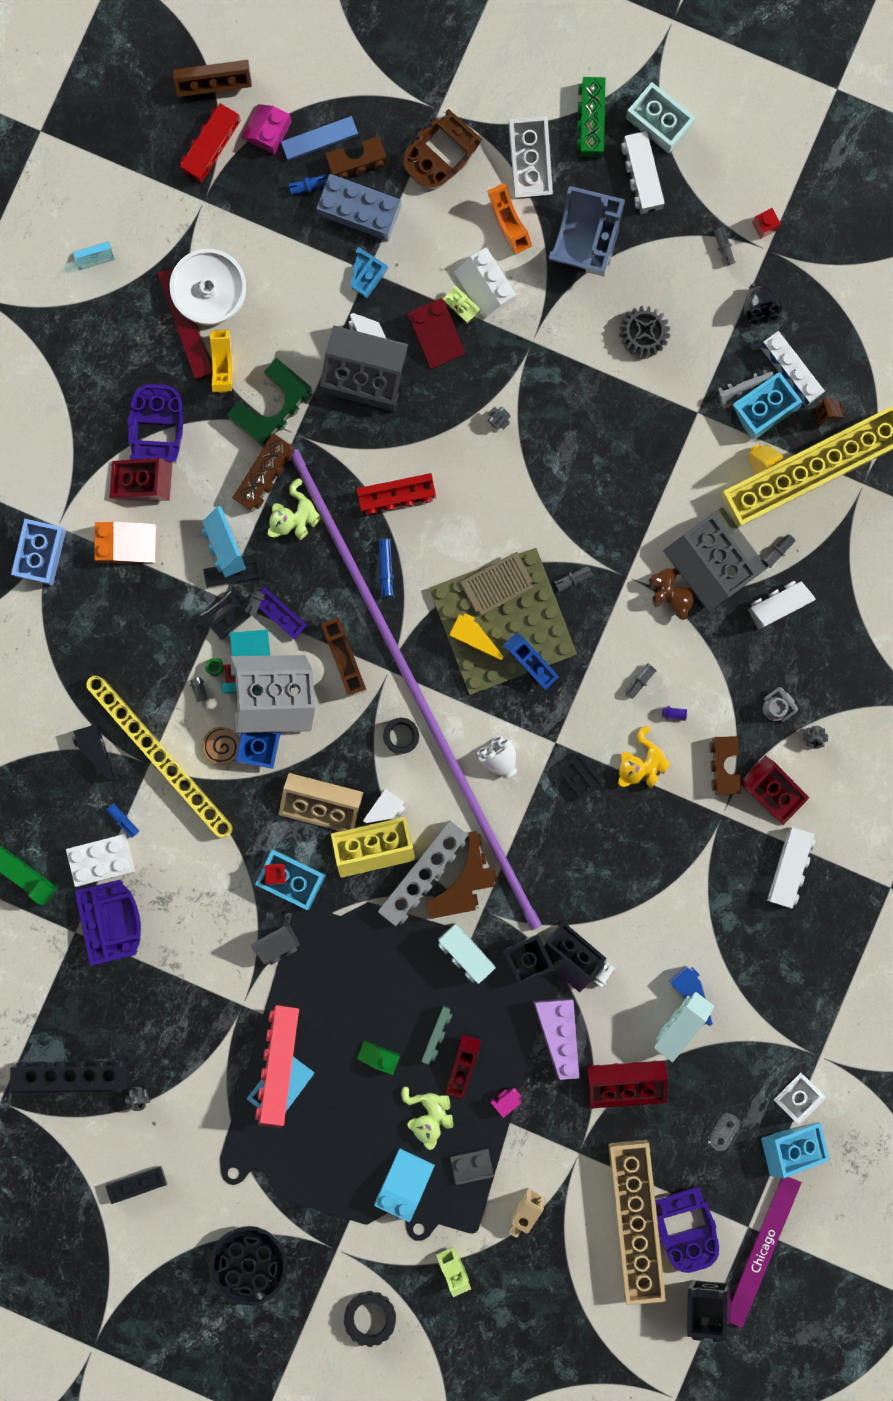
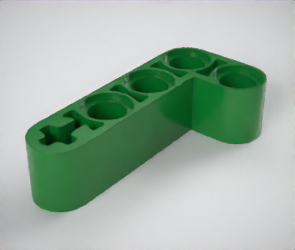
(25, 877)

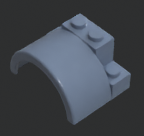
(585, 236)

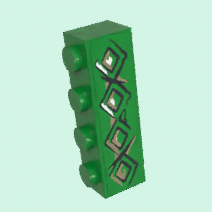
(592, 117)

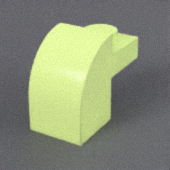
(454, 1271)

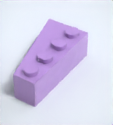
(559, 1031)

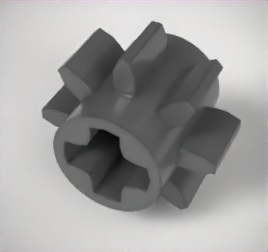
(498, 418)
(816, 737)
(137, 1099)

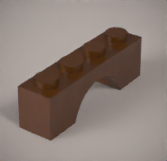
(343, 657)

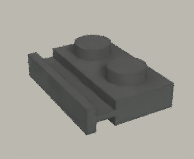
(471, 1166)

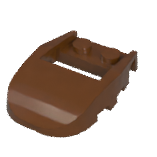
(428, 167)

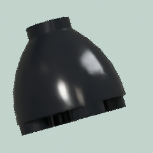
(761, 304)

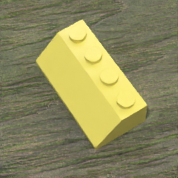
(373, 847)

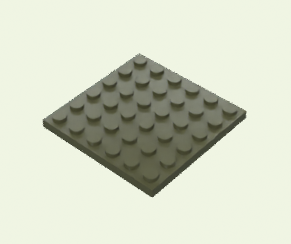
(531, 615)

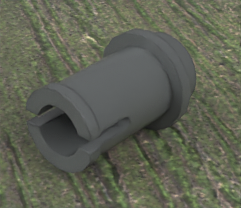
(255, 601)
(198, 688)

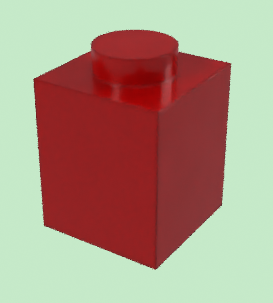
(766, 223)

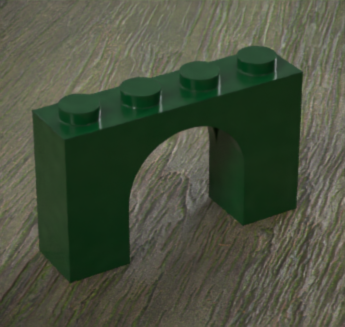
(295, 392)

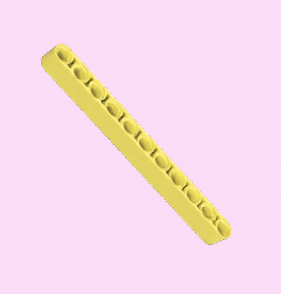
(151, 751)

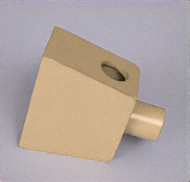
(526, 1213)

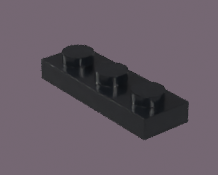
(214, 578)
(136, 1184)

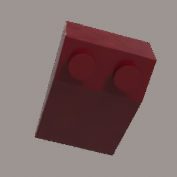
(436, 333)
(141, 479)
(774, 790)

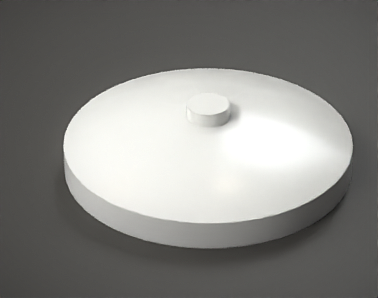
(208, 287)

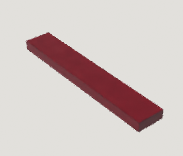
(188, 333)

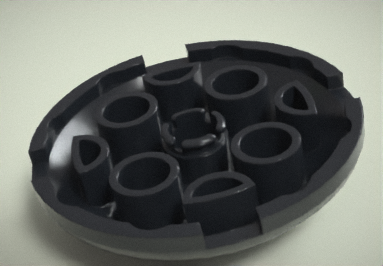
(243, 1284)

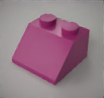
(267, 127)

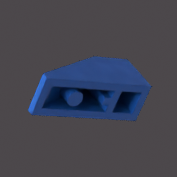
(530, 660)
(687, 983)

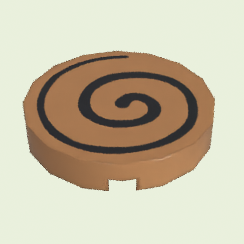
(220, 745)

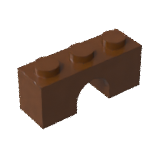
(372, 157)
(724, 782)

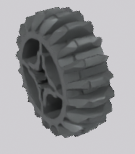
(648, 337)

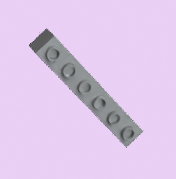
(397, 916)

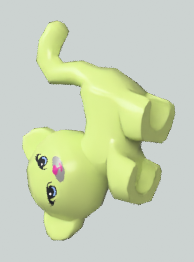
(283, 520)
(428, 1126)

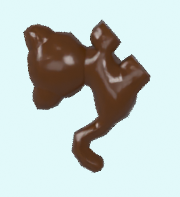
(678, 599)

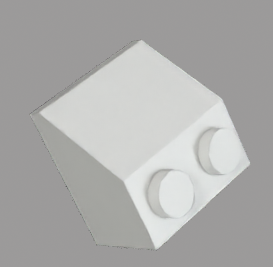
(385, 808)

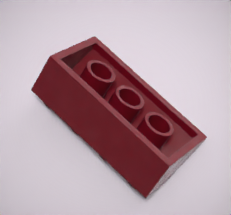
(627, 1084)

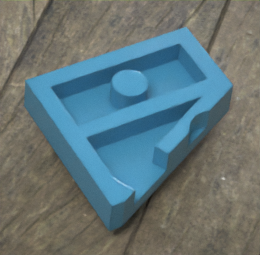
(367, 273)

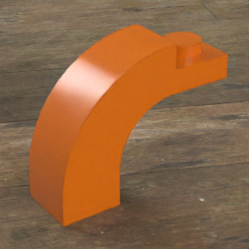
(508, 220)

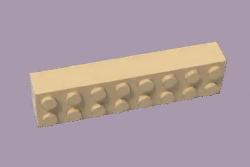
(636, 1222)

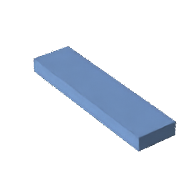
(319, 138)

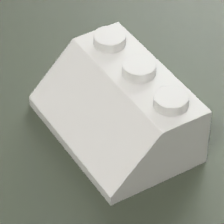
(485, 283)
(780, 604)

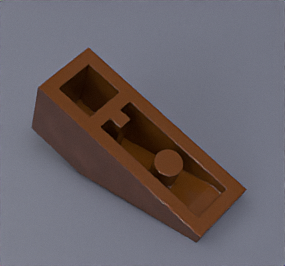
(828, 412)

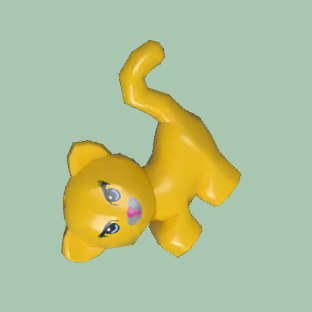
(634, 769)

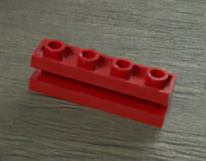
(210, 143)
(396, 493)

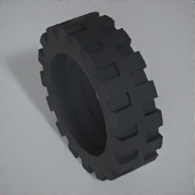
(373, 1339)

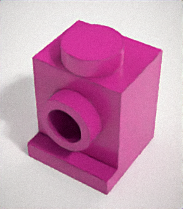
(506, 1101)

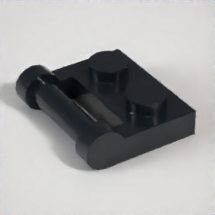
(228, 620)

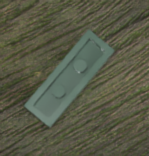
(437, 1035)

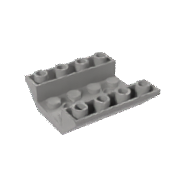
(276, 707)

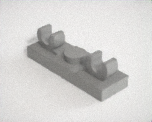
(733, 394)

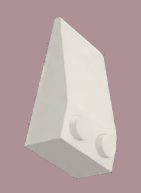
(530, 156)

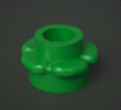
(212, 662)

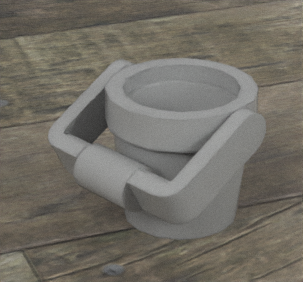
(776, 708)

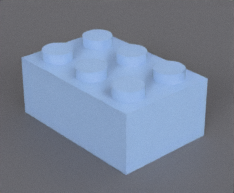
(38, 552)

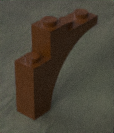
(473, 877)

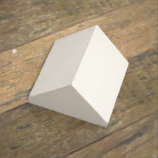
(800, 1098)

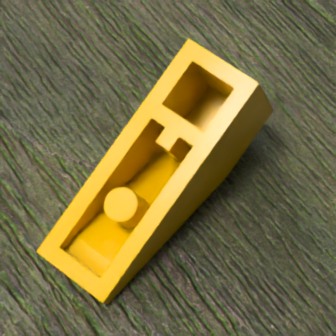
(763, 457)
(471, 634)

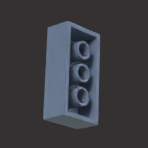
(359, 207)

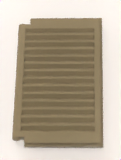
(497, 584)

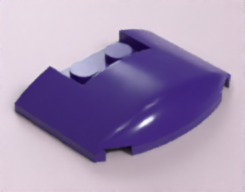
(109, 922)

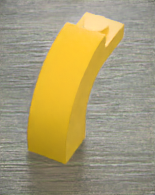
(222, 361)

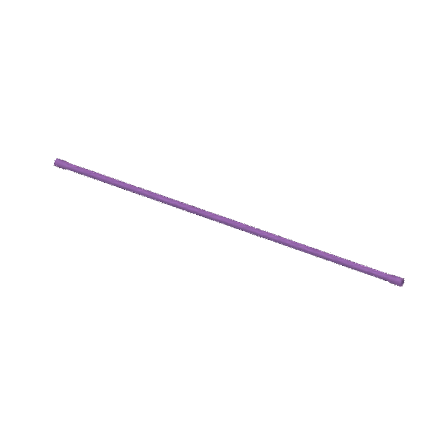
(529, 912)

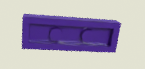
(281, 615)

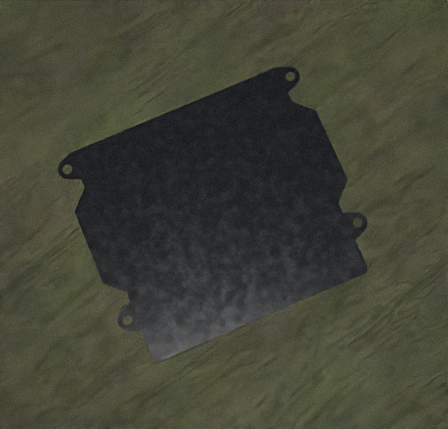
(383, 986)

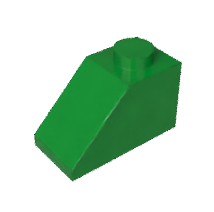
(379, 1057)

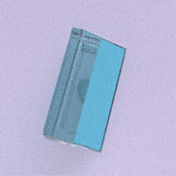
(93, 255)

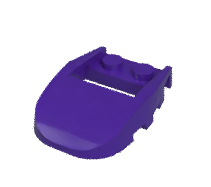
(157, 406)
(692, 1248)

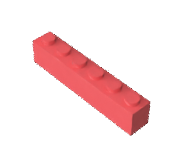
(278, 1067)

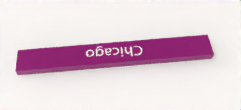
(763, 1249)

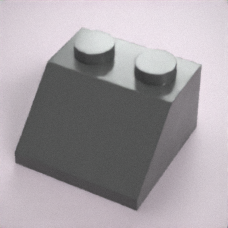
(276, 944)

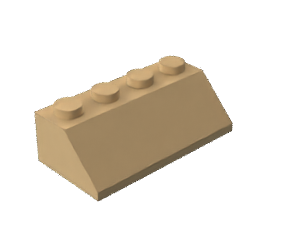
(320, 803)

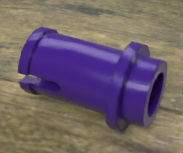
(674, 713)

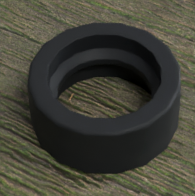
(398, 721)

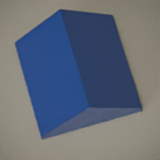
(258, 748)

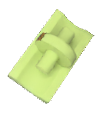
(461, 304)

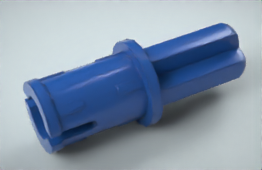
(122, 820)

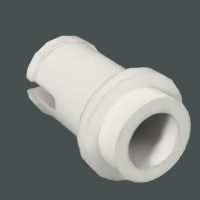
(603, 975)

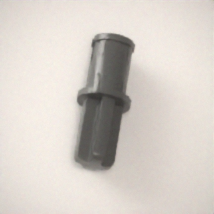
(724, 246)
(778, 550)
(573, 578)
(640, 681)

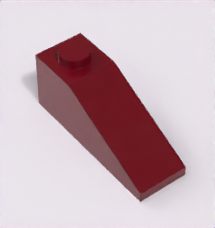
(463, 1066)

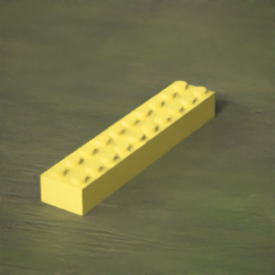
(810, 468)

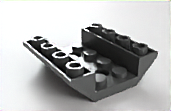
(364, 360)
(706, 565)

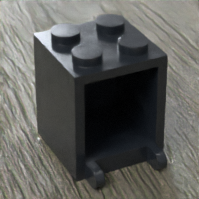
(709, 1301)

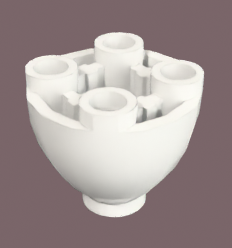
(499, 757)

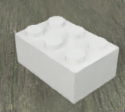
(100, 860)

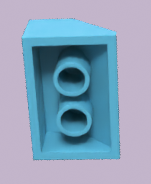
(767, 405)
(222, 543)

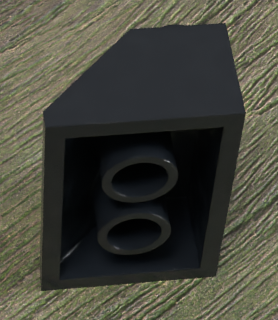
(573, 956)

